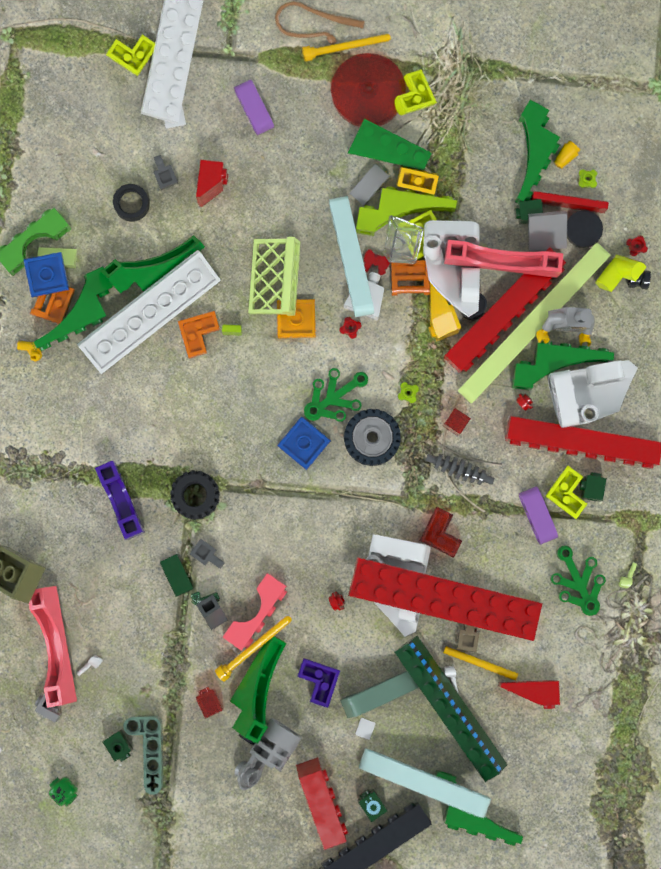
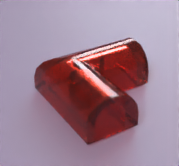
(435, 534)

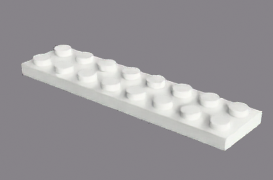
(171, 59)
(149, 312)

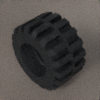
(179, 488)

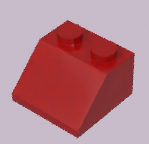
(210, 181)

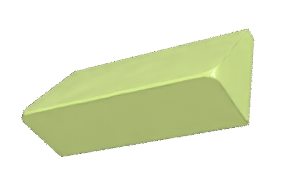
(69, 255)

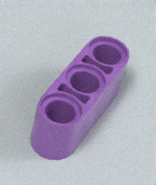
(254, 107)
(538, 515)

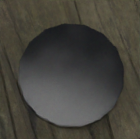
(584, 229)

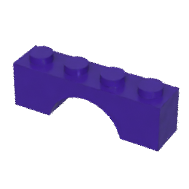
(120, 499)

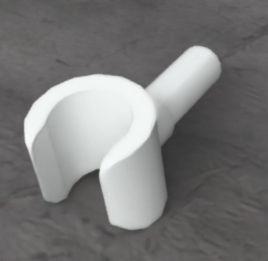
(94, 661)
(450, 671)

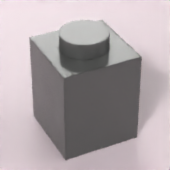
(212, 612)

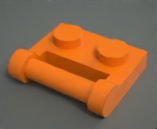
(409, 272)
(56, 308)

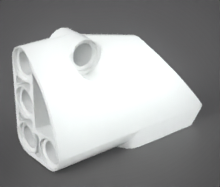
(453, 282)
(593, 388)
(406, 556)

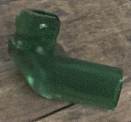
(196, 597)

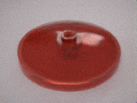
(355, 101)

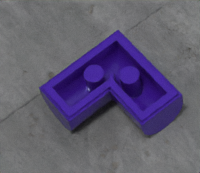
(325, 680)

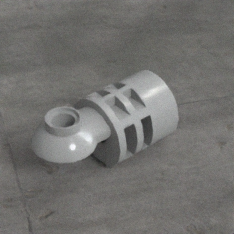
(272, 750)

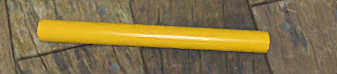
(480, 663)

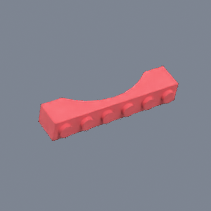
(475, 256)
(59, 684)

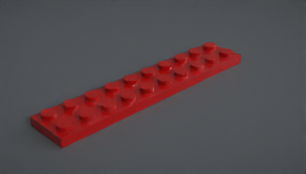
(445, 599)

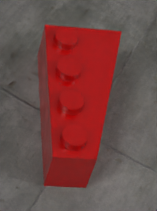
(321, 803)

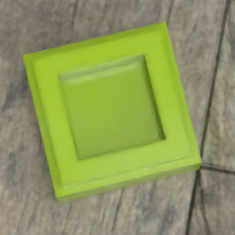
(232, 330)

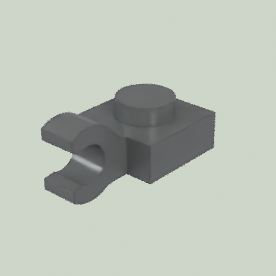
(164, 175)
(205, 553)

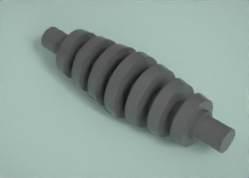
(460, 469)

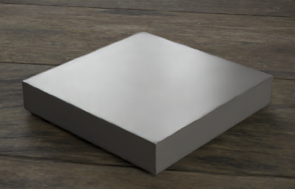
(547, 231)

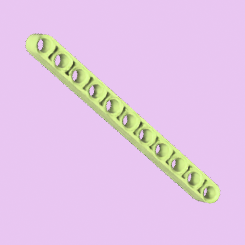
(533, 322)

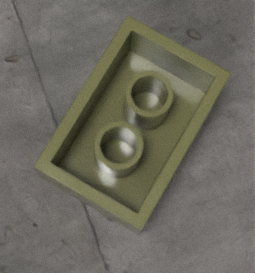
(18, 575)

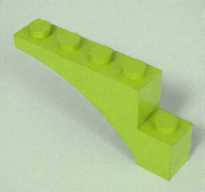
(399, 205)

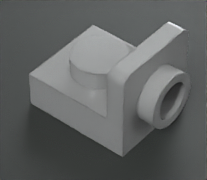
(50, 713)

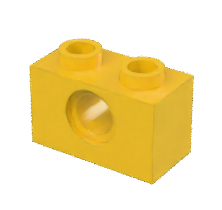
(417, 179)

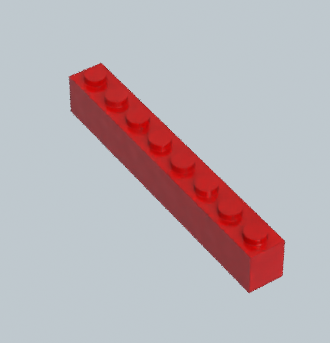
(496, 319)
(583, 441)

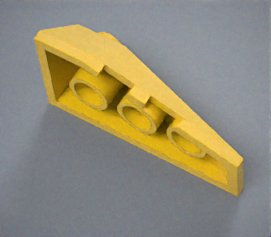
(442, 316)

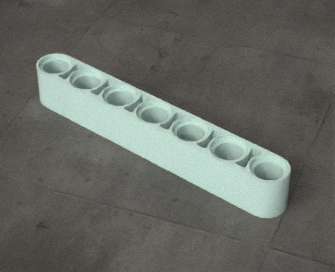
(351, 256)
(424, 783)

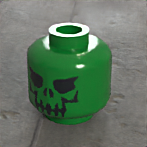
(63, 791)

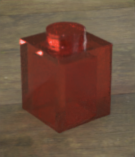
(456, 422)
(209, 702)

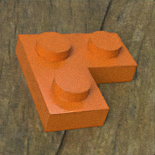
(194, 328)

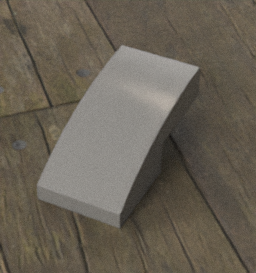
(370, 184)

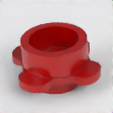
(639, 240)
(348, 321)
(524, 401)
(337, 601)

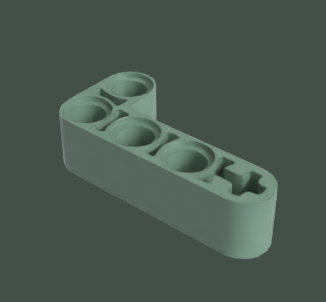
(377, 695)
(149, 754)

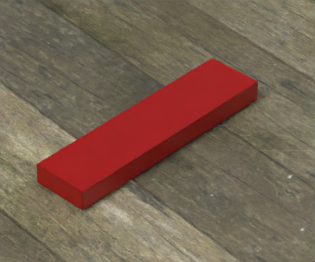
(571, 202)

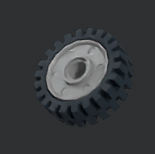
(372, 422)

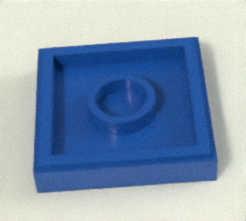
(46, 274)
(304, 443)

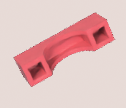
(241, 632)

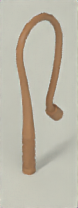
(339, 19)

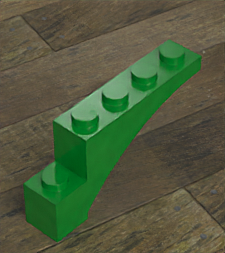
(539, 146)
(150, 270)
(84, 312)
(551, 358)
(253, 691)
(473, 824)

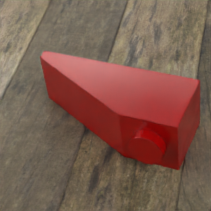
(540, 692)

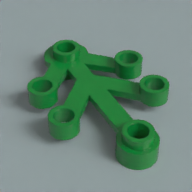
(333, 397)
(579, 583)

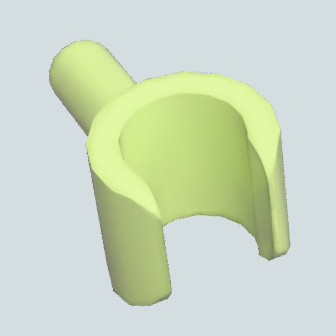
(626, 582)

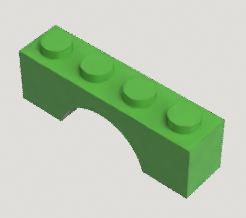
(50, 225)

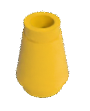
(567, 154)

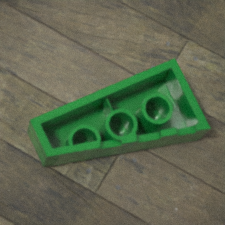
(385, 146)

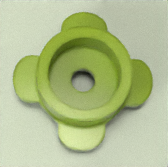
(583, 182)
(404, 396)

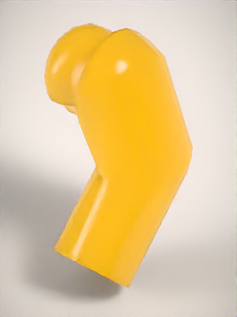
(35, 355)

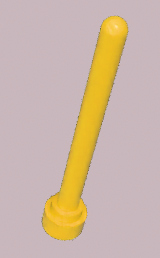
(311, 52)
(224, 671)

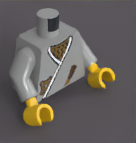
(569, 320)

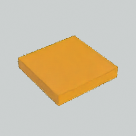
(300, 325)

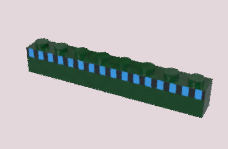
(451, 708)

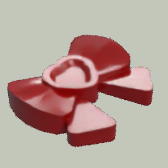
(378, 260)

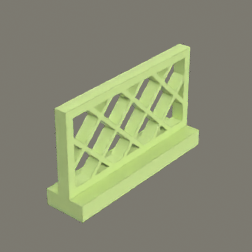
(289, 273)

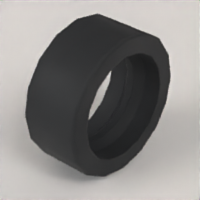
(128, 216)

